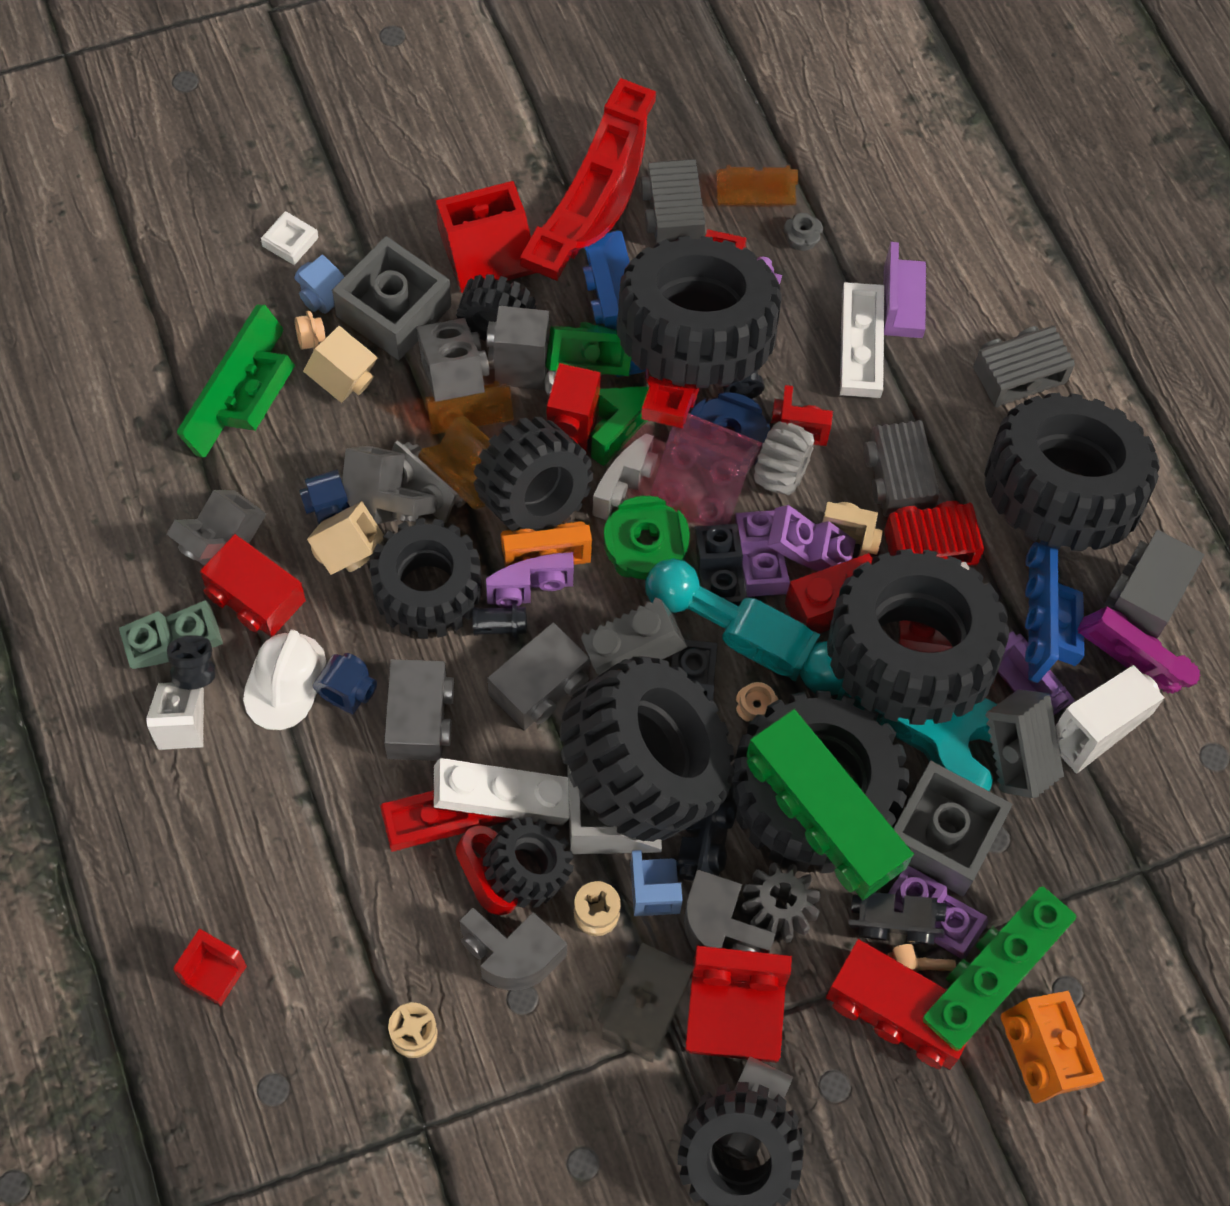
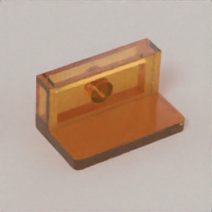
(456, 458)

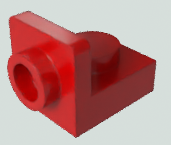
(808, 417)

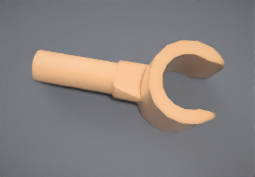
(906, 955)

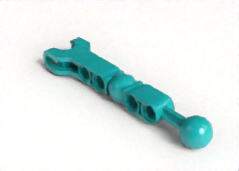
(793, 651)

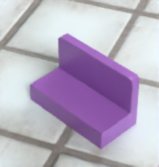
(904, 295)

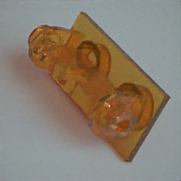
(756, 187)
(480, 408)

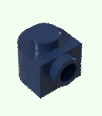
(324, 495)
(345, 682)

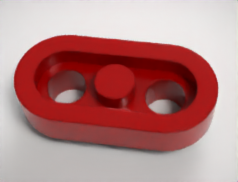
(477, 839)

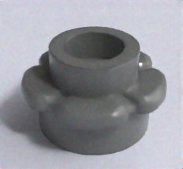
(803, 239)

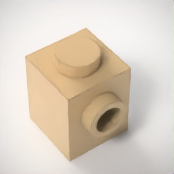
(341, 365)
(346, 539)

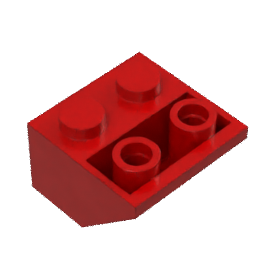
(484, 233)

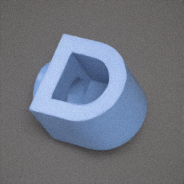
(317, 282)

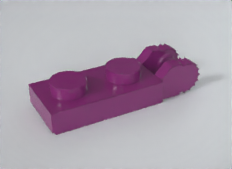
(1131, 647)

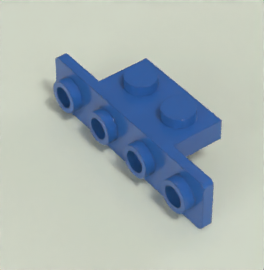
(606, 267)
(1052, 614)

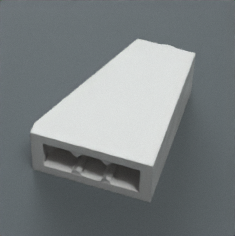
(1106, 716)

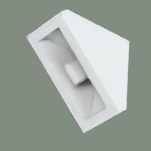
(176, 717)

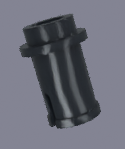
(500, 620)

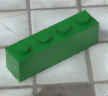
(828, 805)

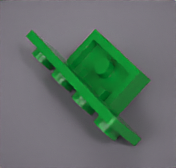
(240, 385)
(998, 969)

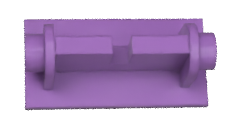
(1015, 673)

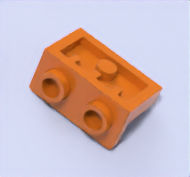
(564, 538)
(1051, 1046)

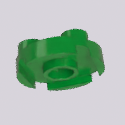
(626, 524)

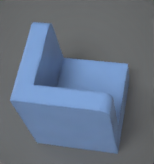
(654, 886)

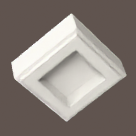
(289, 238)

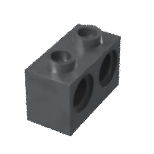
(452, 359)

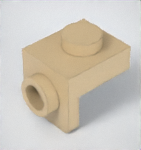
(856, 523)

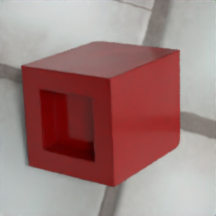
(210, 967)

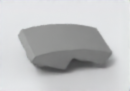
(624, 473)

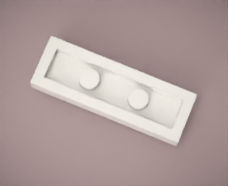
(862, 340)
(500, 791)

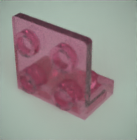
(704, 470)

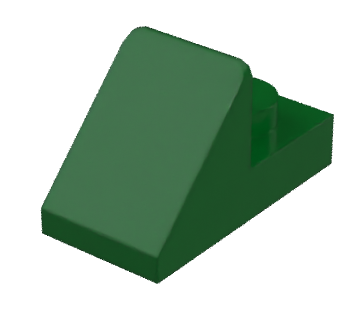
(587, 348)
(621, 420)

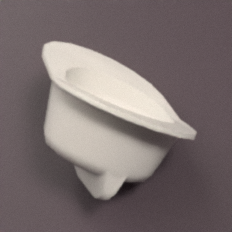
(282, 680)

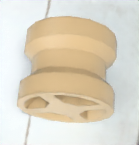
(593, 918)
(409, 1021)

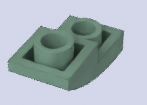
(149, 637)

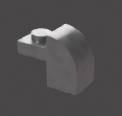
(376, 480)
(219, 520)
(710, 914)
(517, 960)

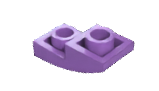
(809, 543)
(762, 566)
(514, 582)
(962, 922)

